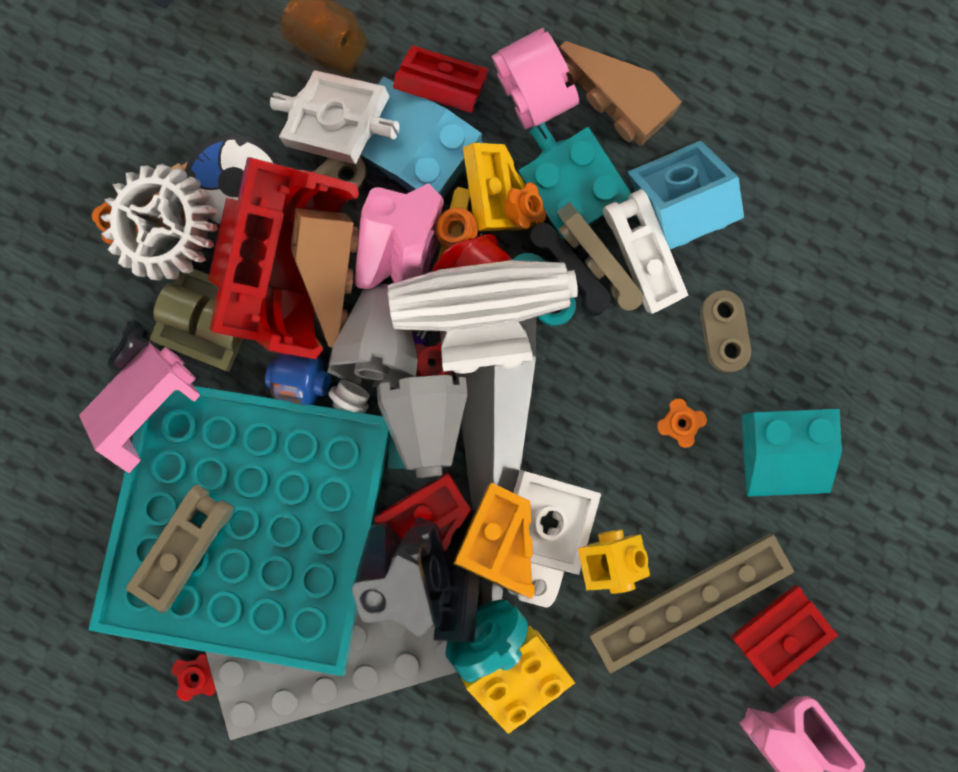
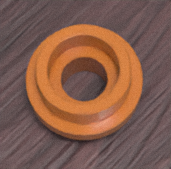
(449, 219)

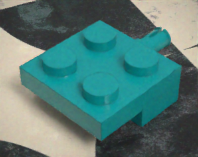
(575, 173)

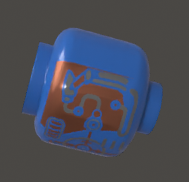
(297, 379)

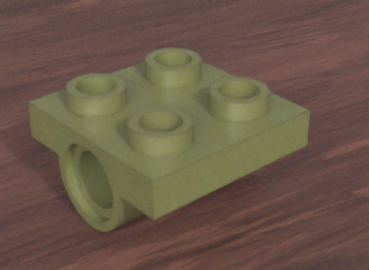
(184, 321)

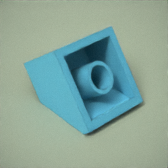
(690, 193)

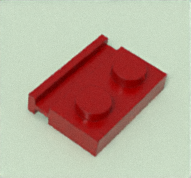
(441, 78)
(783, 636)

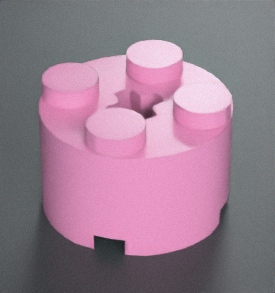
(535, 78)

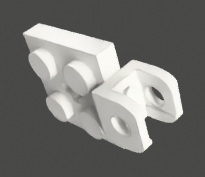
(557, 549)

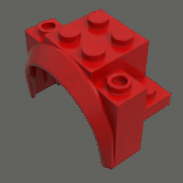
(253, 260)

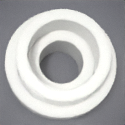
(349, 397)

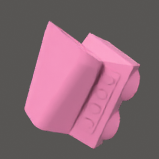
(397, 235)
(801, 738)

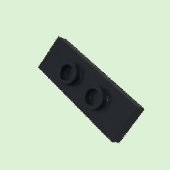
(461, 612)

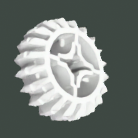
(143, 250)

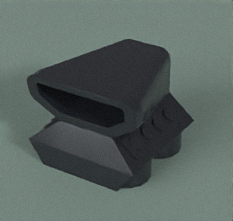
(403, 577)

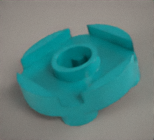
(496, 642)

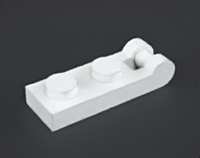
(646, 252)

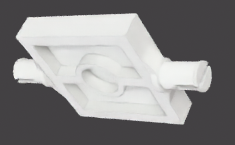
(334, 116)

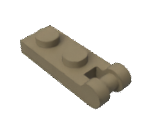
(600, 259)
(179, 549)

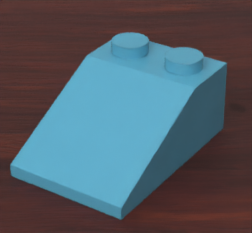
(426, 146)

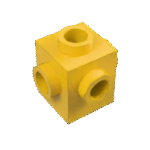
(614, 562)

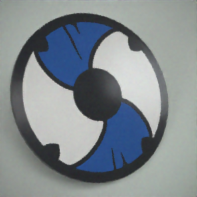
(221, 166)

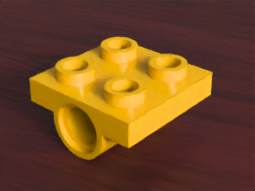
(526, 688)

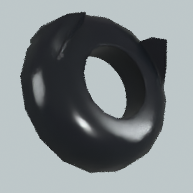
(130, 344)

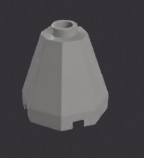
(370, 344)
(424, 420)

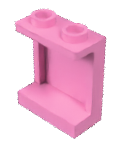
(131, 401)

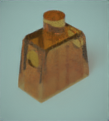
(318, 30)

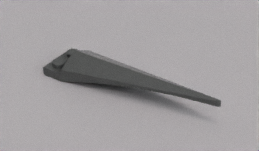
(496, 429)

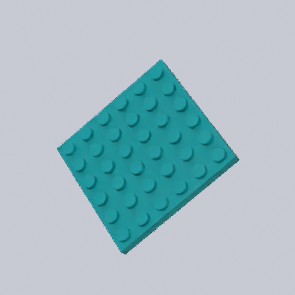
(287, 557)

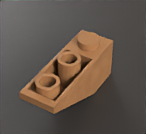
(624, 91)
(322, 254)

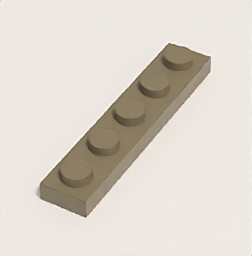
(691, 602)

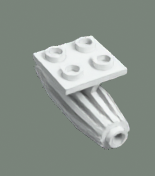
(482, 309)

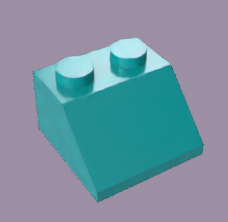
(791, 451)

